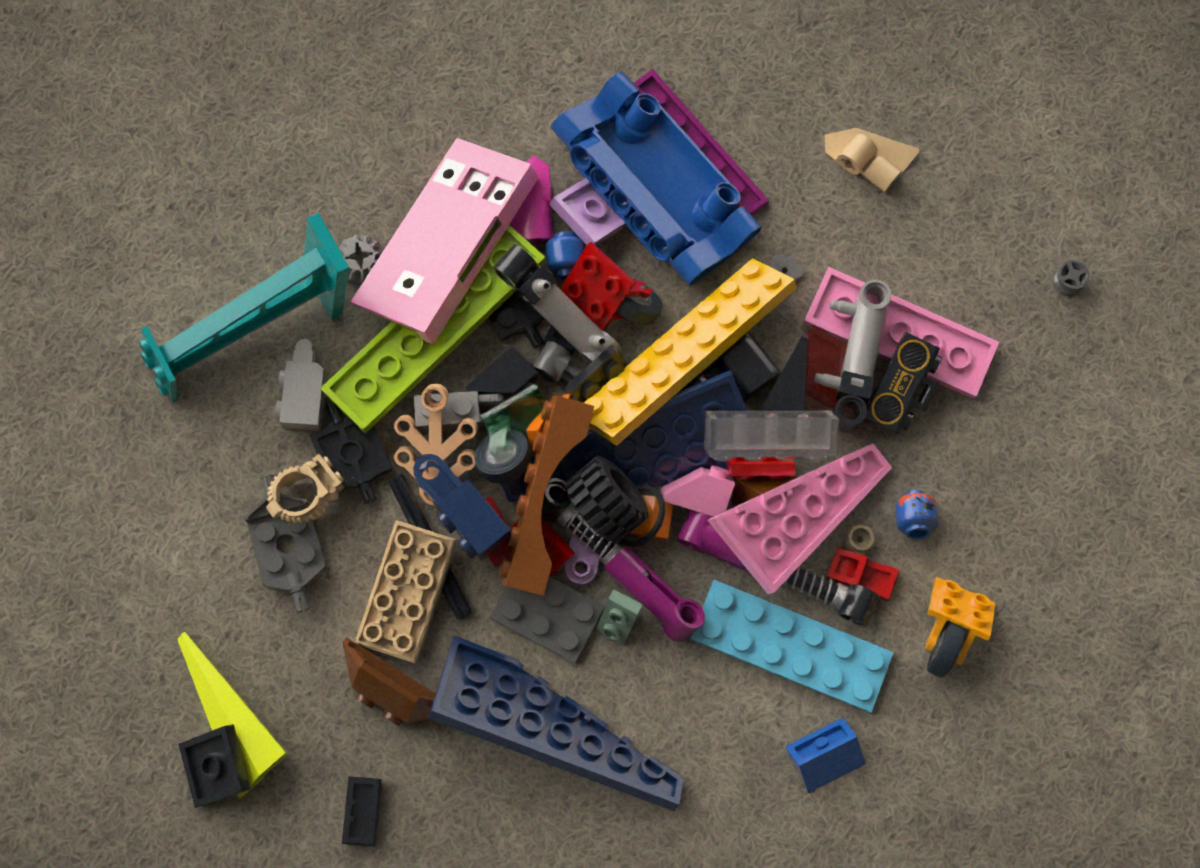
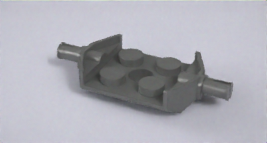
(279, 570)

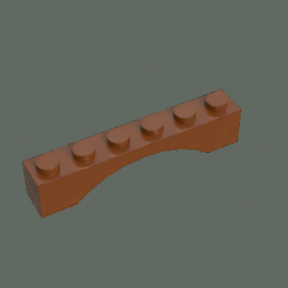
(528, 560)

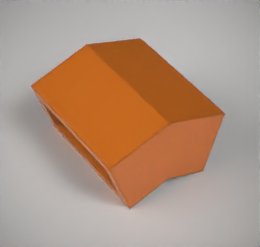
(653, 509)

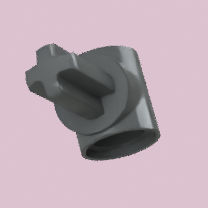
(555, 364)

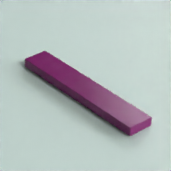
(751, 197)

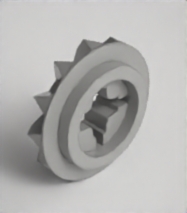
(368, 247)

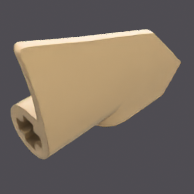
(857, 148)

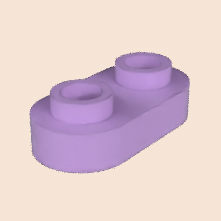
(582, 555)

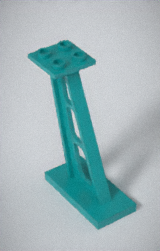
(255, 308)

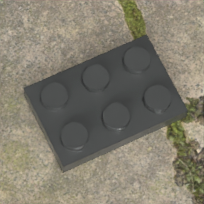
(555, 621)

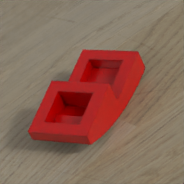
(857, 569)

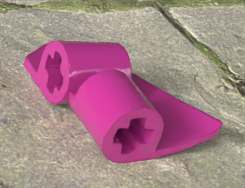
(534, 216)

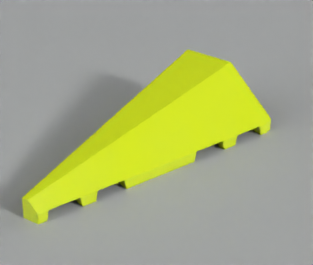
(225, 707)

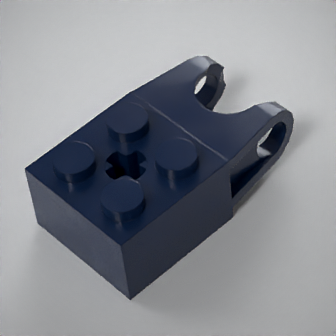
(461, 508)

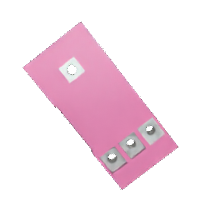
(442, 237)

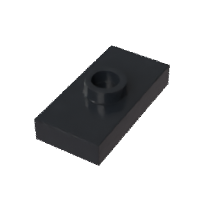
(361, 811)

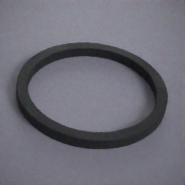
(661, 514)

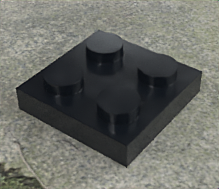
(214, 766)

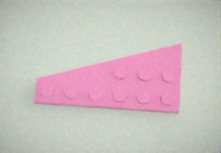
(789, 522)

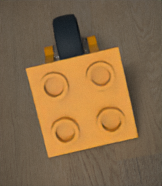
(962, 610)

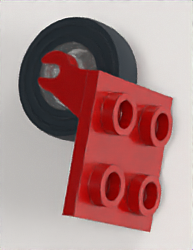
(608, 292)

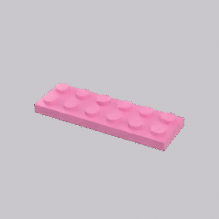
(963, 351)

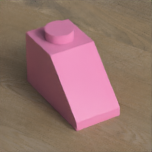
(701, 490)

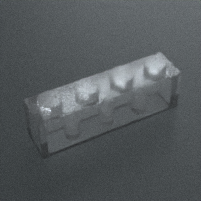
(771, 434)

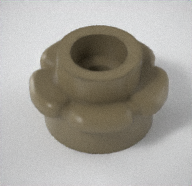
(865, 533)

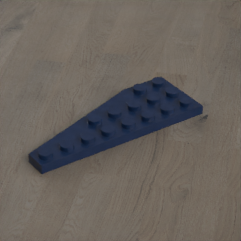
(662, 446)
(505, 705)

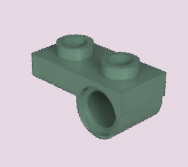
(619, 617)

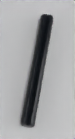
(416, 518)

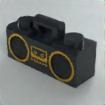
(905, 371)

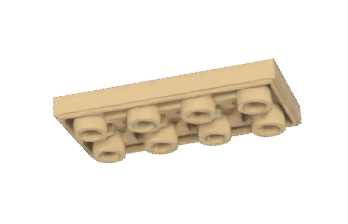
(406, 591)

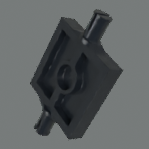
(517, 318)
(352, 452)

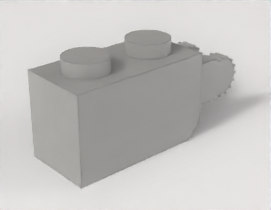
(301, 385)
(459, 407)

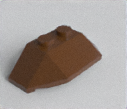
(386, 687)

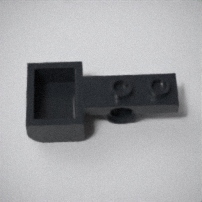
(748, 365)

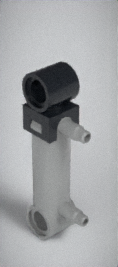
(538, 289)
(857, 378)

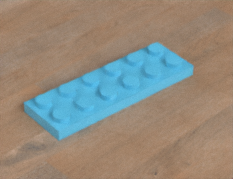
(792, 646)

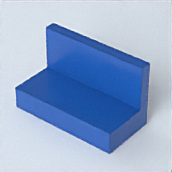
(826, 754)

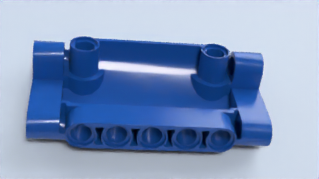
(656, 179)

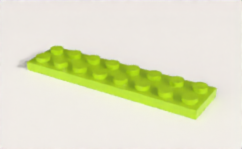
(401, 359)

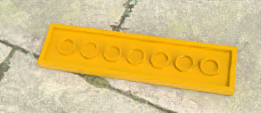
(687, 349)

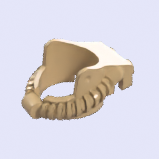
(327, 483)

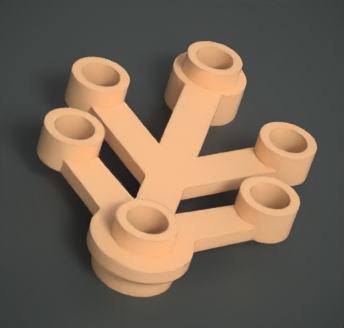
(435, 444)

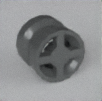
(1076, 272)

